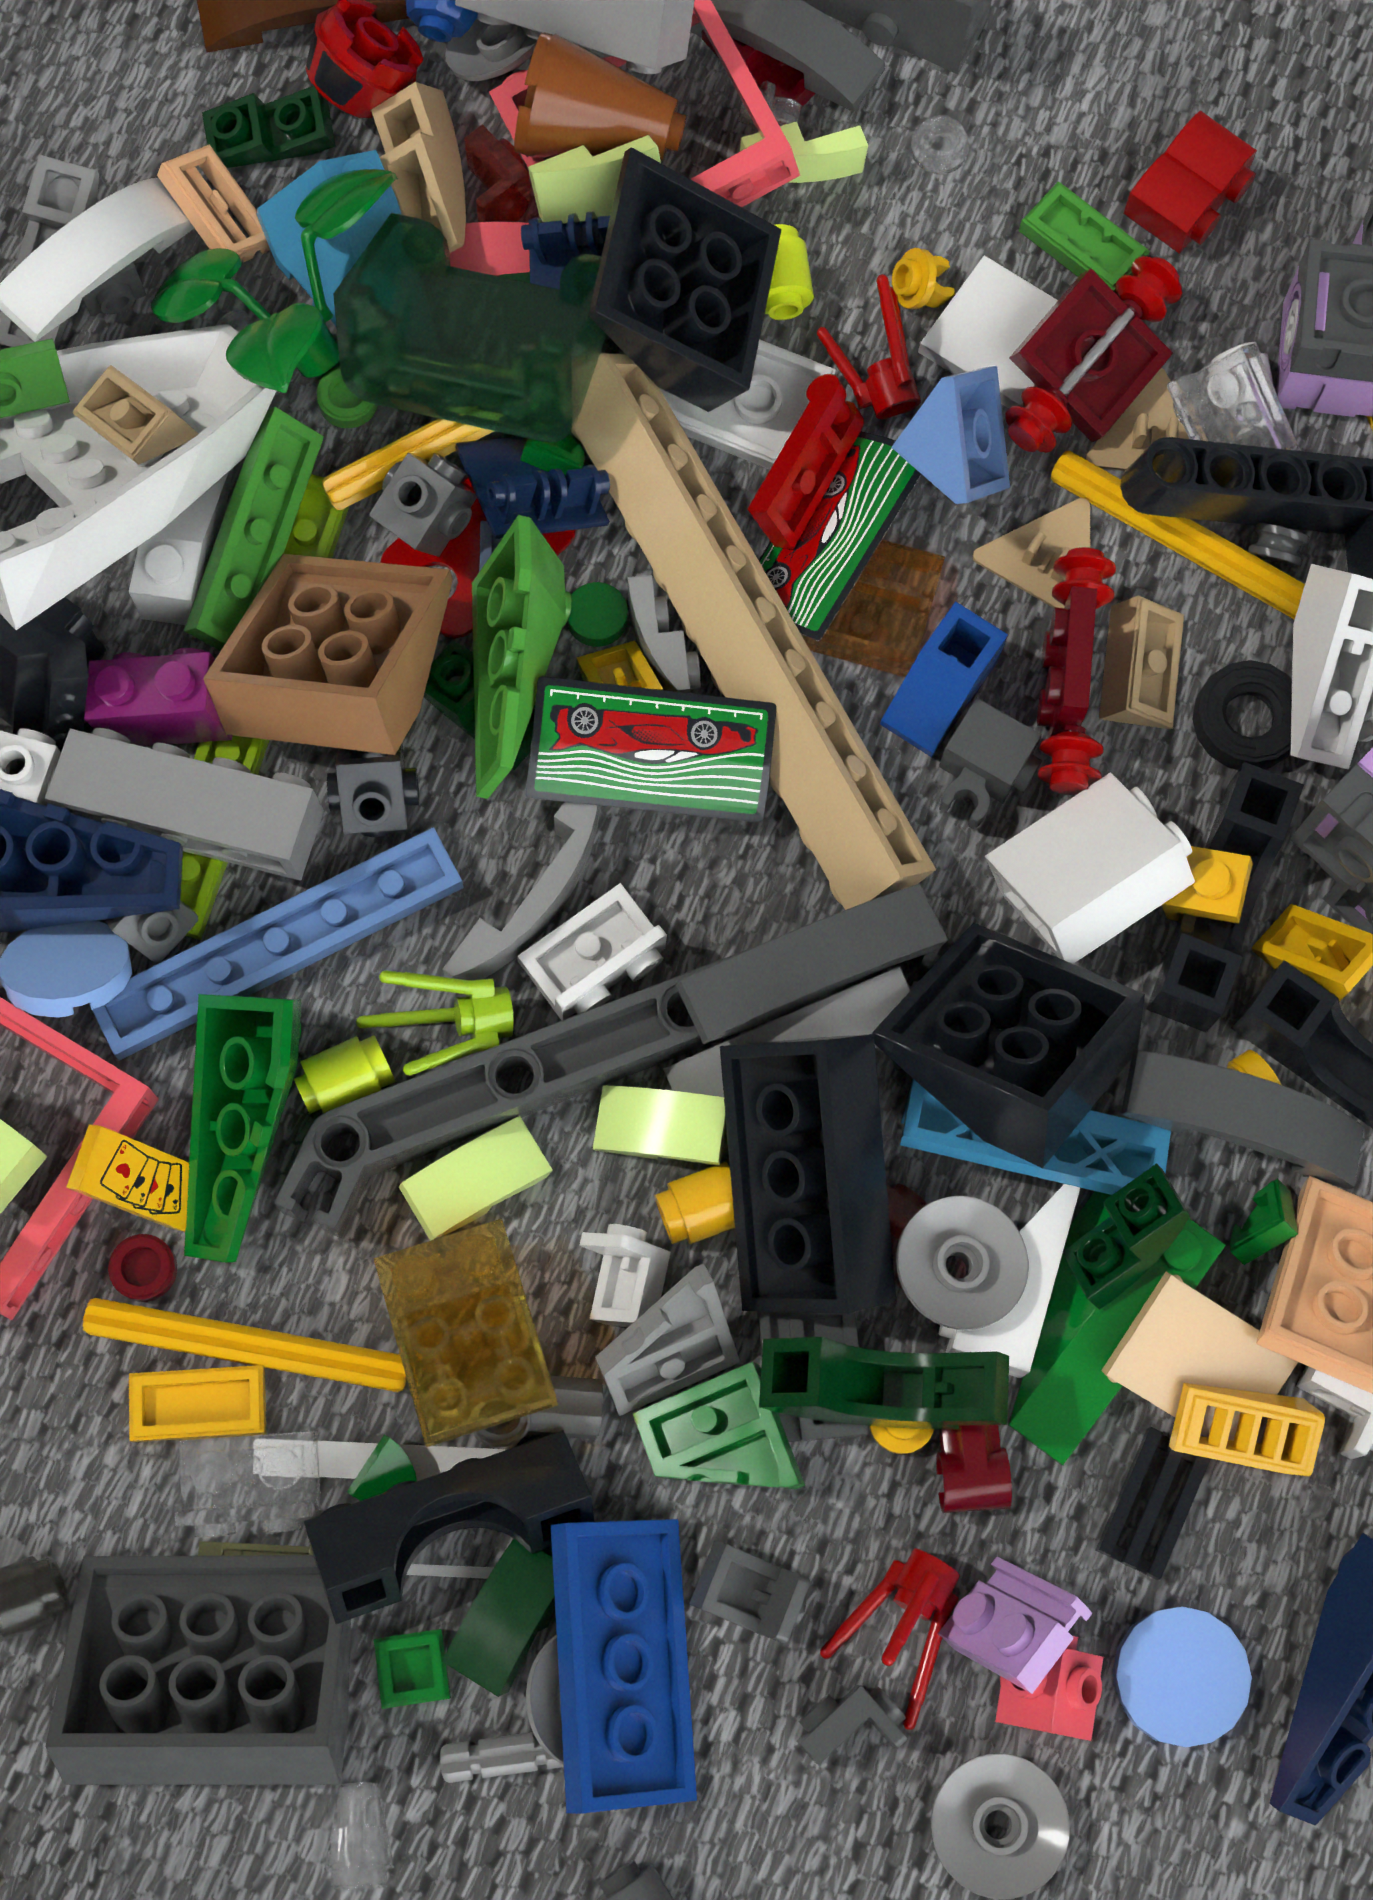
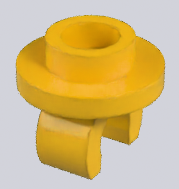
(916, 280)

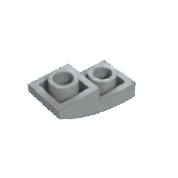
(662, 649)

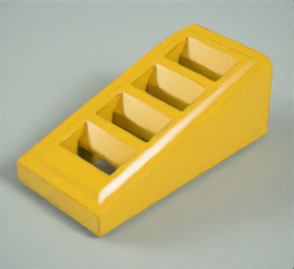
(1288, 1440)

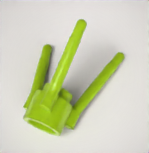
(482, 1014)

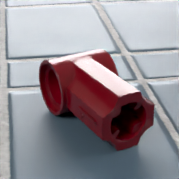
(973, 1469)

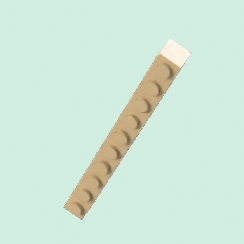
(747, 635)

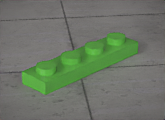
(254, 525)

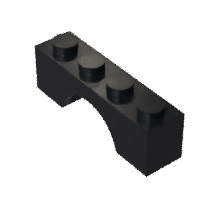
(1209, 951)
(1311, 1037)
(372, 1543)

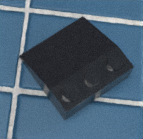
(684, 282)
(1013, 1040)

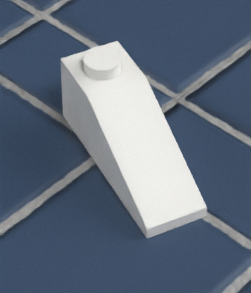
(175, 559)
(1331, 665)
(1020, 1329)

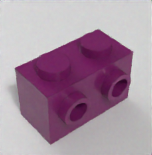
(154, 698)

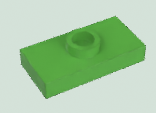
(1080, 236)
(30, 378)

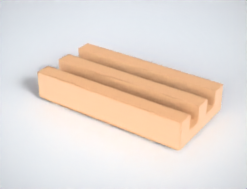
(209, 208)

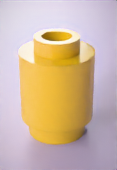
(698, 1205)

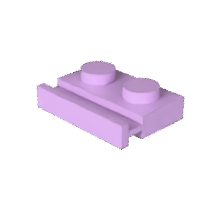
(1014, 1624)

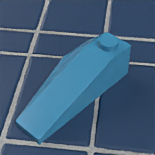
(333, 255)

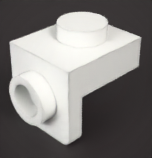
(629, 1274)
(1348, 1399)

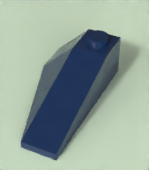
(79, 869)
(1335, 1701)

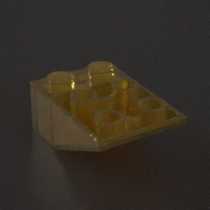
(465, 1332)

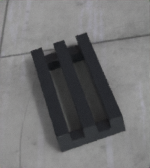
(1132, 1555)

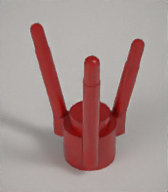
(890, 380)
(923, 1588)

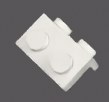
(594, 953)

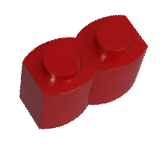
(1190, 182)

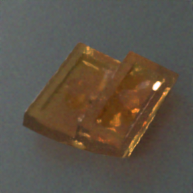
(885, 610)

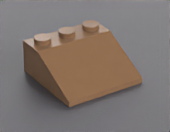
(332, 654)

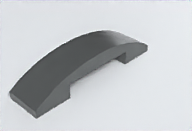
(803, 37)
(1246, 1112)

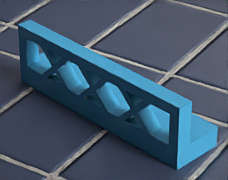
(1099, 1142)

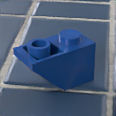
(944, 678)

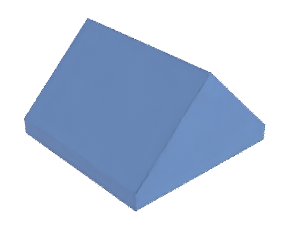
(960, 437)

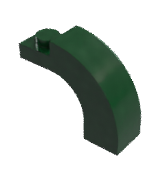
(883, 1388)

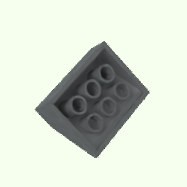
(201, 1674)

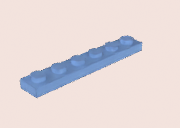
(279, 941)

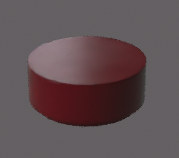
(142, 1267)

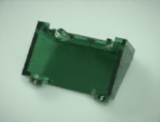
(466, 339)

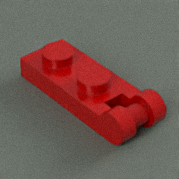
(807, 462)

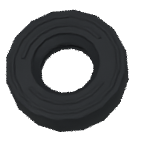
(1211, 721)

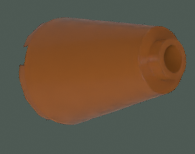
(589, 103)

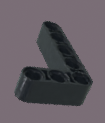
(1258, 487)

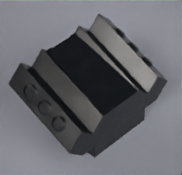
(47, 671)

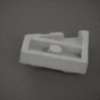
(669, 1345)

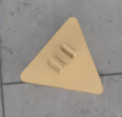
(1142, 423)
(1029, 552)

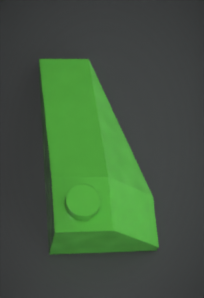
(516, 625)

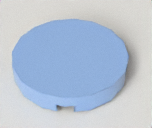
(65, 968)
(1182, 1676)

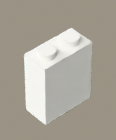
(1092, 867)

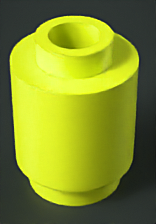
(791, 278)
(343, 1074)

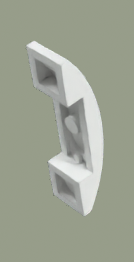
(88, 252)

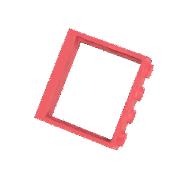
(737, 178)
(62, 1206)

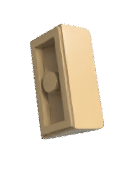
(132, 418)
(1141, 664)

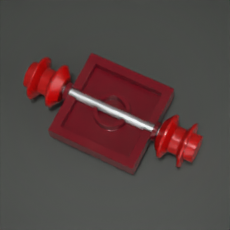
(1092, 354)
(1068, 657)

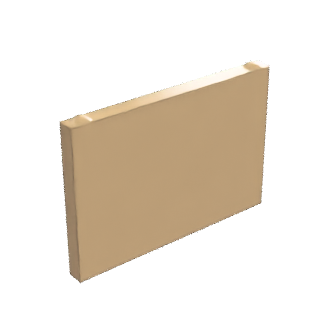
(1192, 1341)

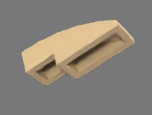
(425, 158)

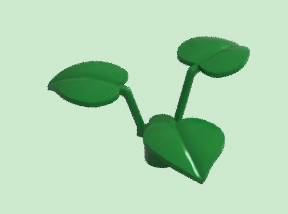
(296, 336)

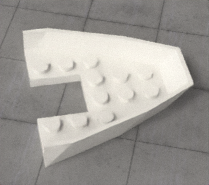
(101, 493)

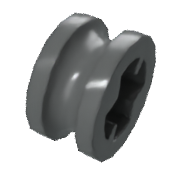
(1278, 544)

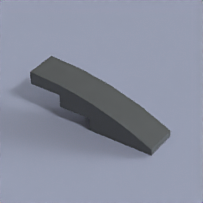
(810, 963)

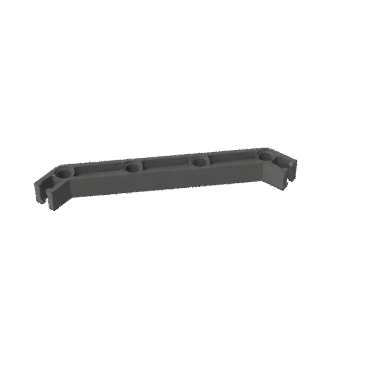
(466, 1095)

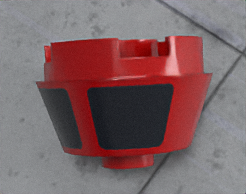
(359, 59)

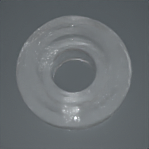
(942, 130)

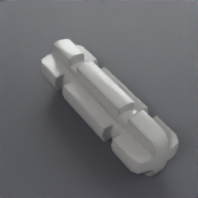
(494, 1757)

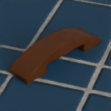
(241, 22)

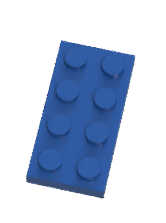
(622, 1665)

